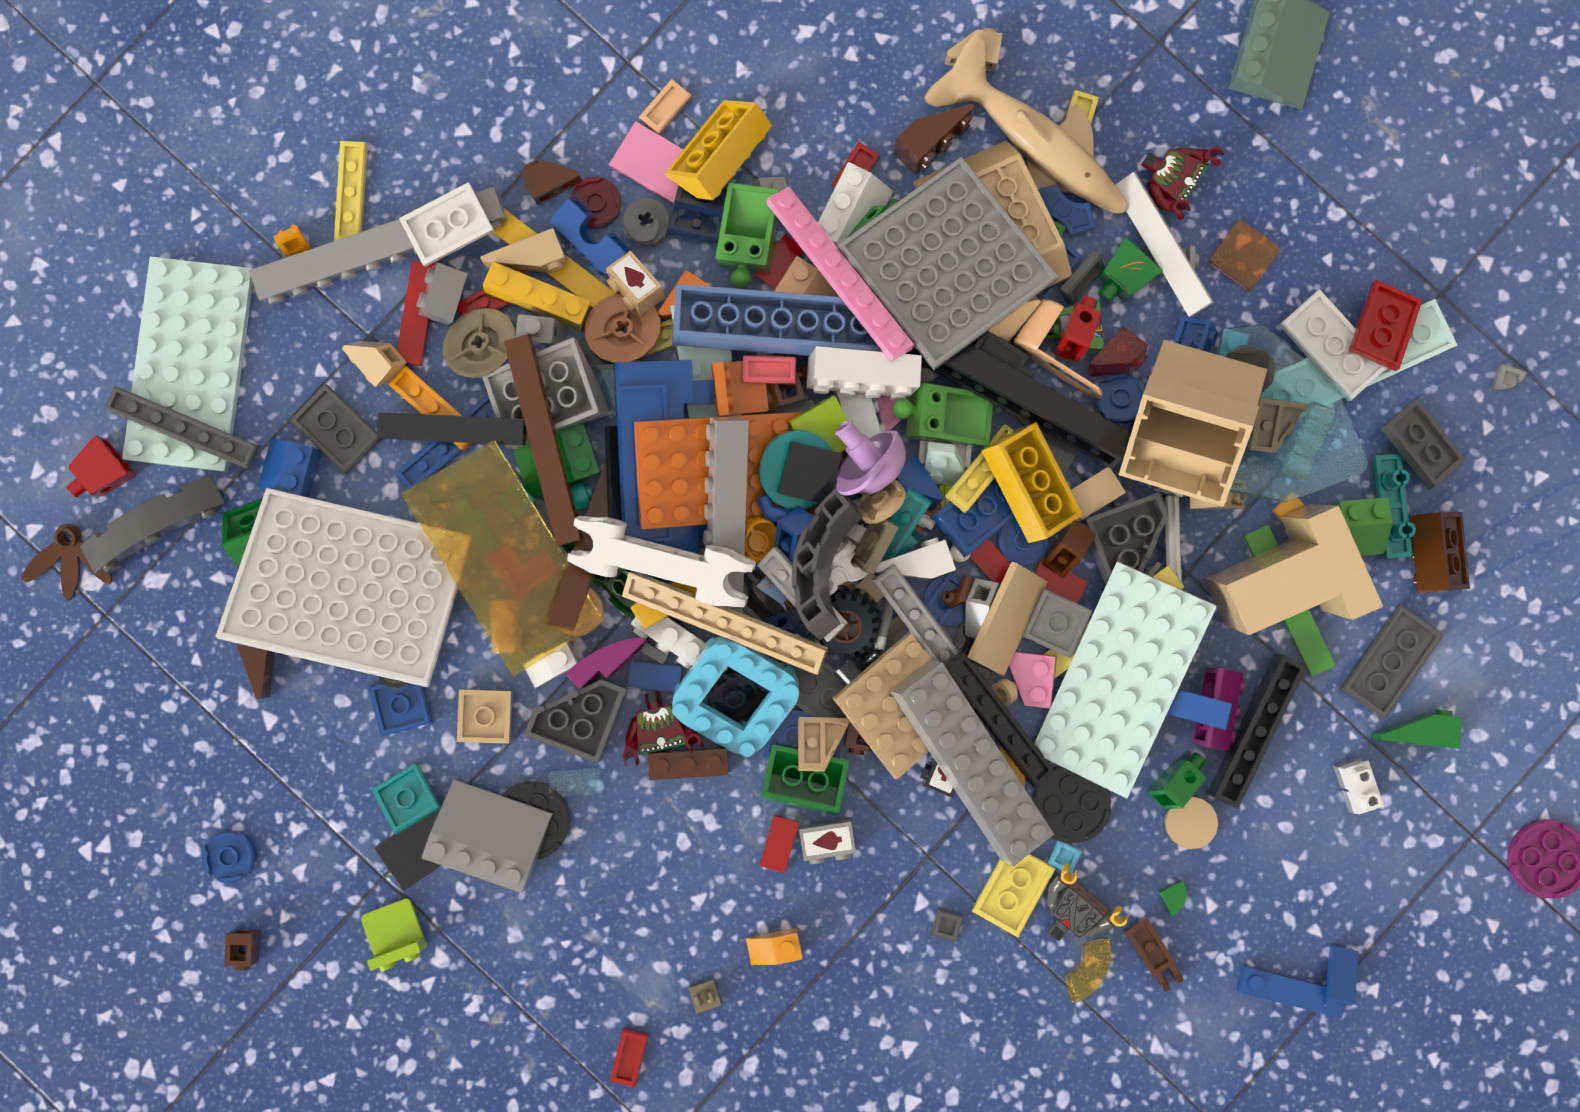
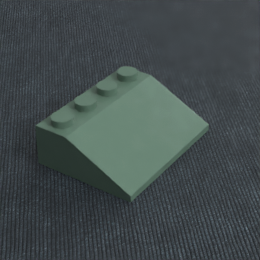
(1279, 50)

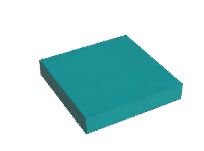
(406, 798)

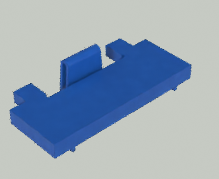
(647, 394)

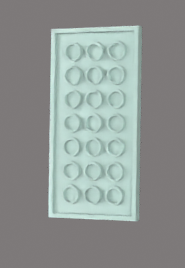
(189, 355)
(1123, 678)

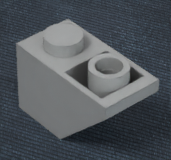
(978, 605)

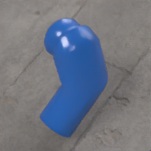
(769, 511)

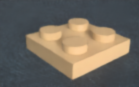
(484, 716)

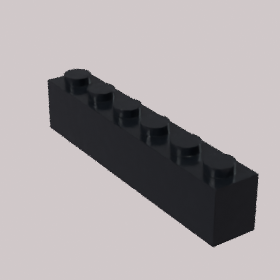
(1256, 730)

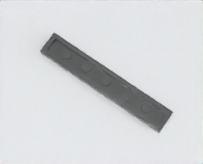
(182, 427)

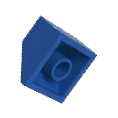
(290, 467)

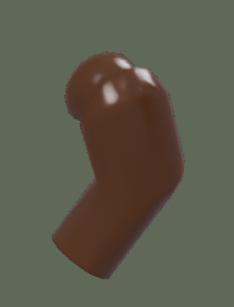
(958, 596)

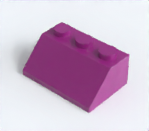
(1224, 686)

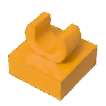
(292, 241)

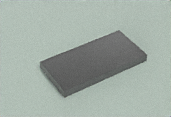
(1391, 661)

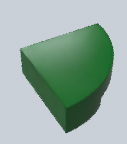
(1174, 896)

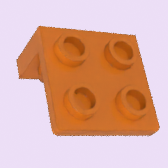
(732, 395)

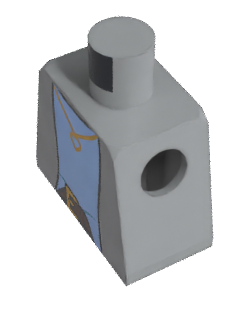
(541, 330)

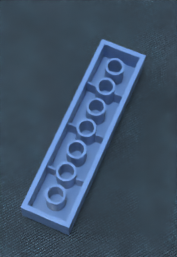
(764, 321)

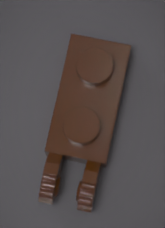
(1152, 951)

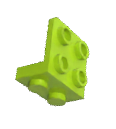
(393, 934)

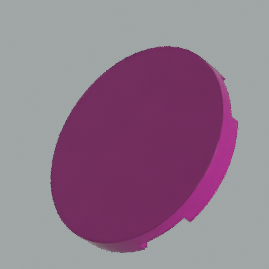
(1546, 858)

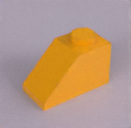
(775, 947)

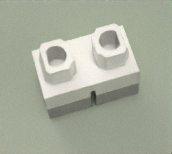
(1359, 785)

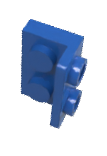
(1196, 333)

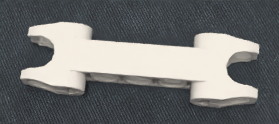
(705, 572)

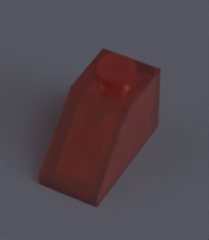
(1120, 355)

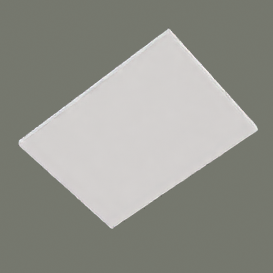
(340, 589)

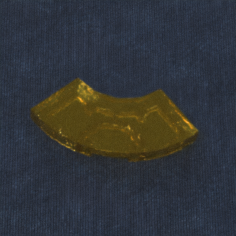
(1090, 971)

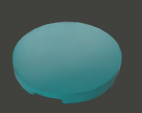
(773, 461)

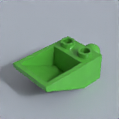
(747, 226)
(946, 415)

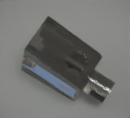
(765, 596)

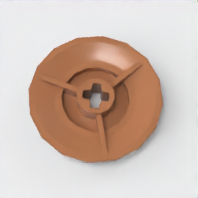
(613, 345)

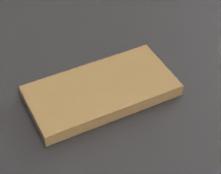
(1007, 619)

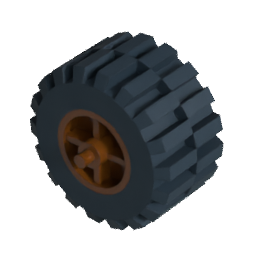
(861, 626)

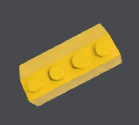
(719, 148)

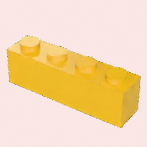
(536, 296)

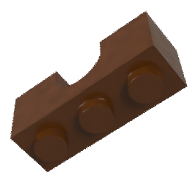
(684, 764)

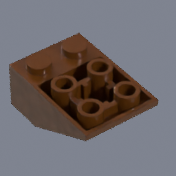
(931, 135)

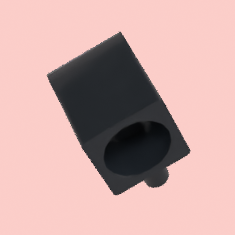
(856, 665)

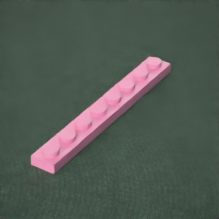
(840, 274)

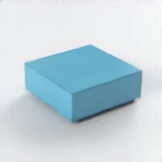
(1064, 854)

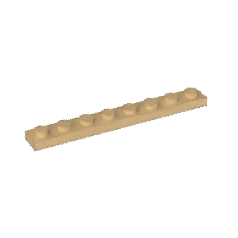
(725, 622)

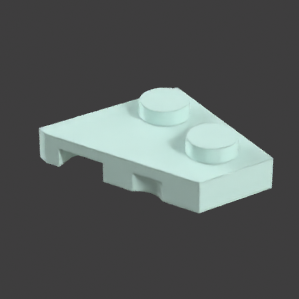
(943, 463)

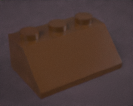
(1439, 552)

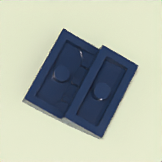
(696, 216)

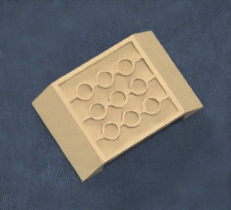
(1011, 184)

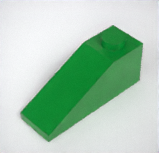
(1426, 729)

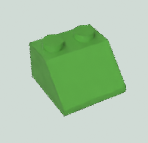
(1369, 523)

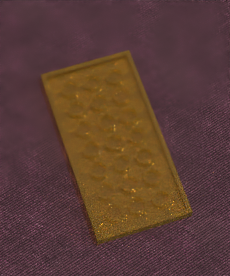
(498, 554)

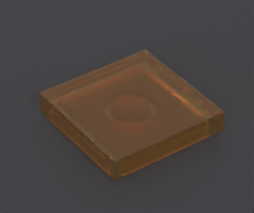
(1244, 255)

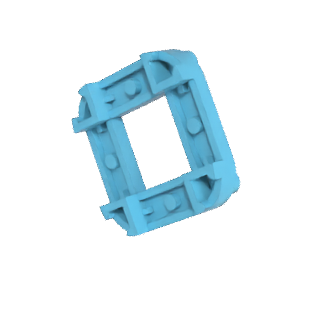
(756, 666)

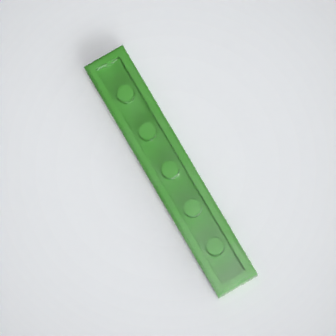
(1302, 625)

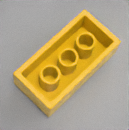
(1032, 483)

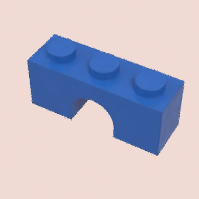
(572, 223)

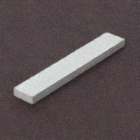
(1163, 245)

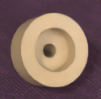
(1006, 691)

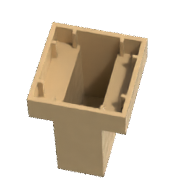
(1193, 422)
(1309, 570)

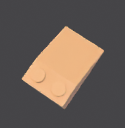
(805, 279)

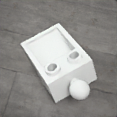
(927, 562)

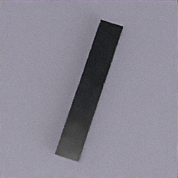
(451, 428)
(999, 720)

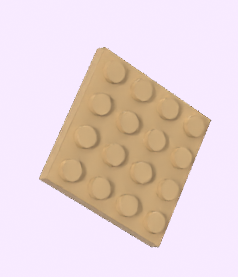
(875, 711)

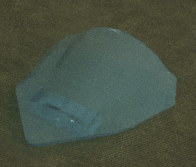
(1321, 445)

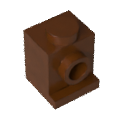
(233, 948)

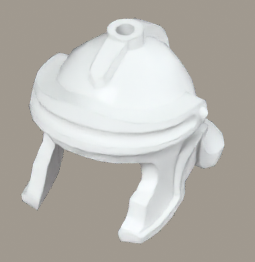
(842, 568)

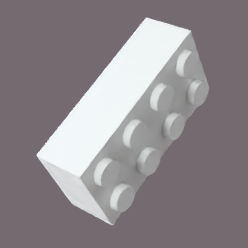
(862, 372)

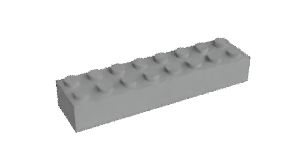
(972, 762)

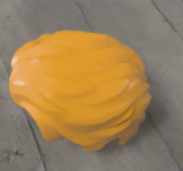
(758, 538)

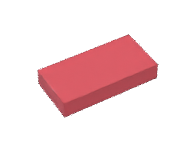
(768, 370)

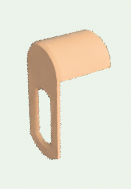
(1031, 337)

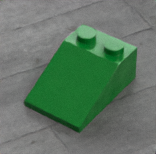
(578, 457)

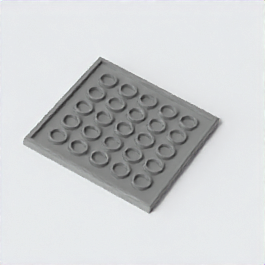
(947, 262)

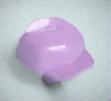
(870, 461)

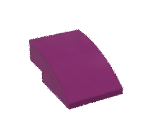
(605, 661)

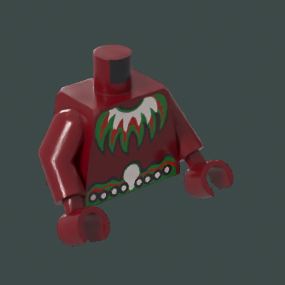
(1177, 176)
(656, 730)

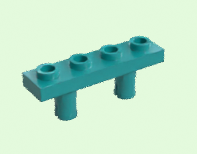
(1390, 483)

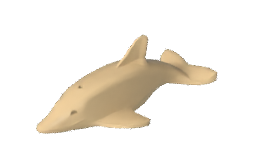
(1053, 151)

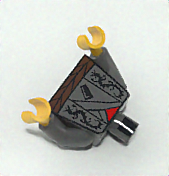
(1078, 908)

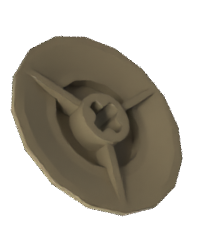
(464, 340)

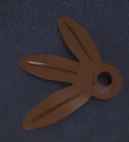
(70, 566)

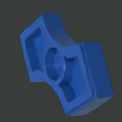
(1074, 215)

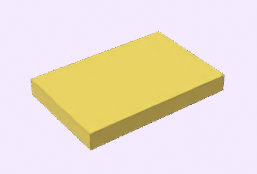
(1013, 893)

